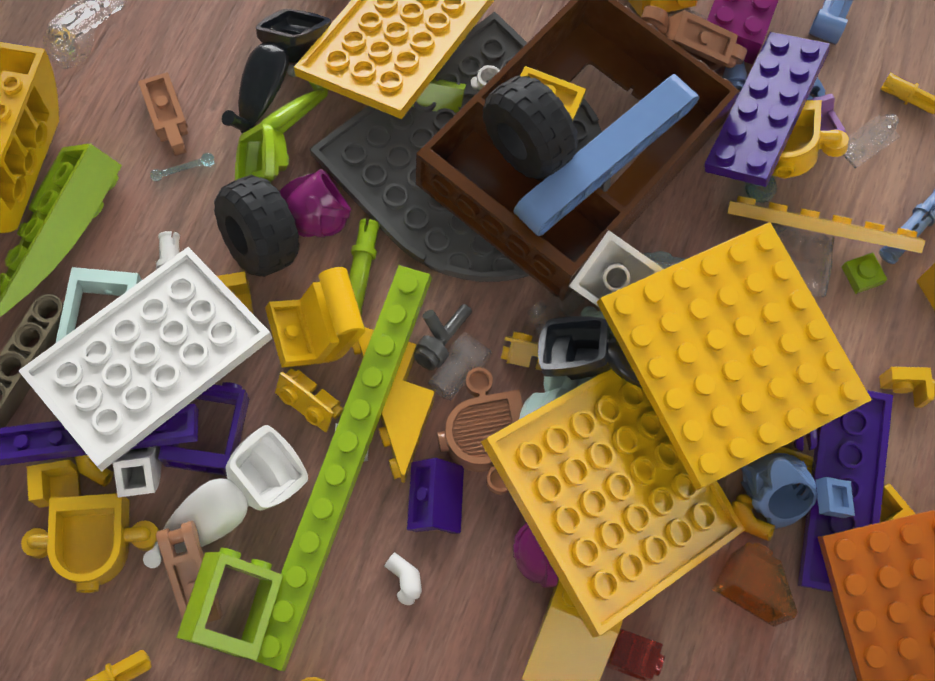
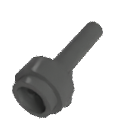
(432, 351)

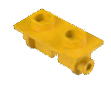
(520, 350)
(296, 390)

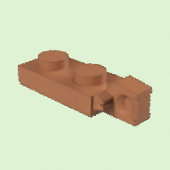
(165, 110)

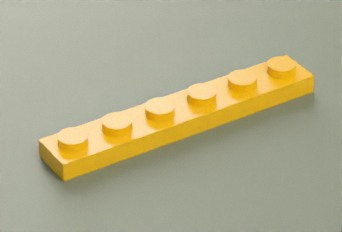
(838, 226)

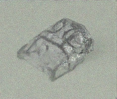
(810, 255)

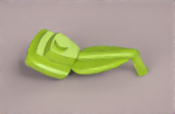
(263, 147)

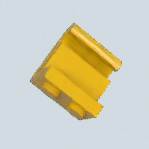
(319, 324)

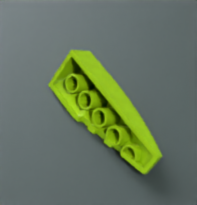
(61, 213)

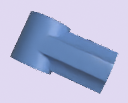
(831, 20)

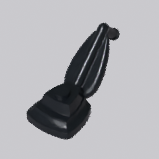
(284, 39)
(581, 349)

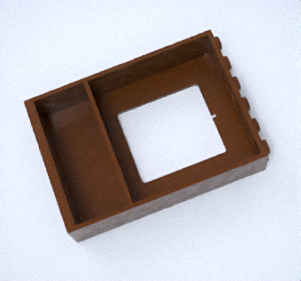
(482, 189)

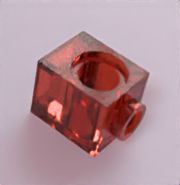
(636, 656)

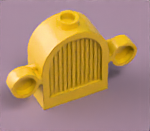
(806, 141)
(89, 538)

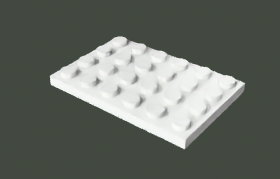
(145, 357)

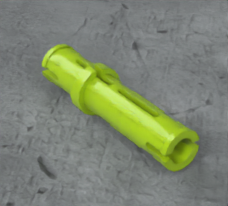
(363, 254)

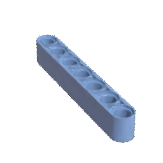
(606, 155)

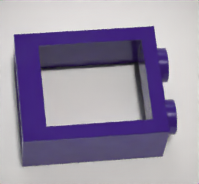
(211, 462)

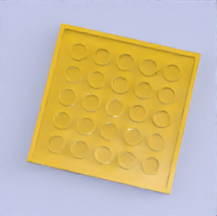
(733, 353)
(609, 498)

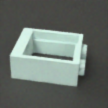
(95, 282)

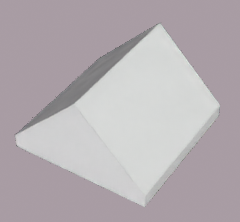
(612, 267)

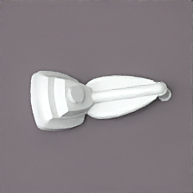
(259, 475)

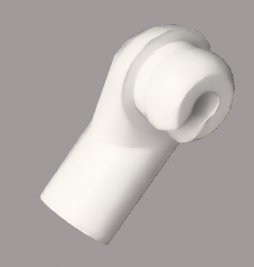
(409, 579)

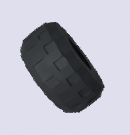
(530, 127)
(256, 225)

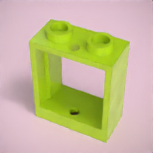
(203, 594)

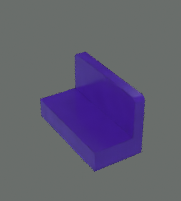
(435, 496)

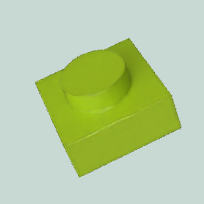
(864, 273)

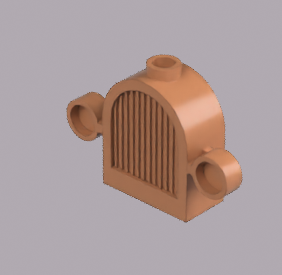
(698, 37)
(477, 420)

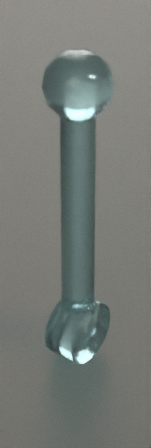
(207, 160)

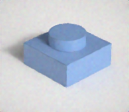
(835, 497)

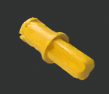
(909, 93)
(125, 669)

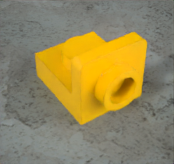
(908, 380)

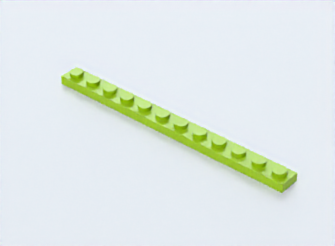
(342, 465)

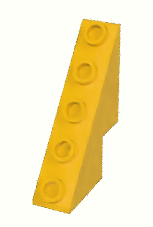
(403, 413)

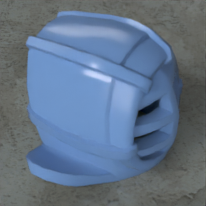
(774, 489)

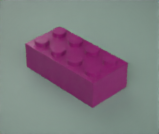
(746, 19)

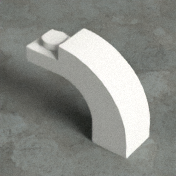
(138, 471)

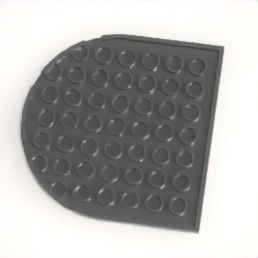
(376, 165)

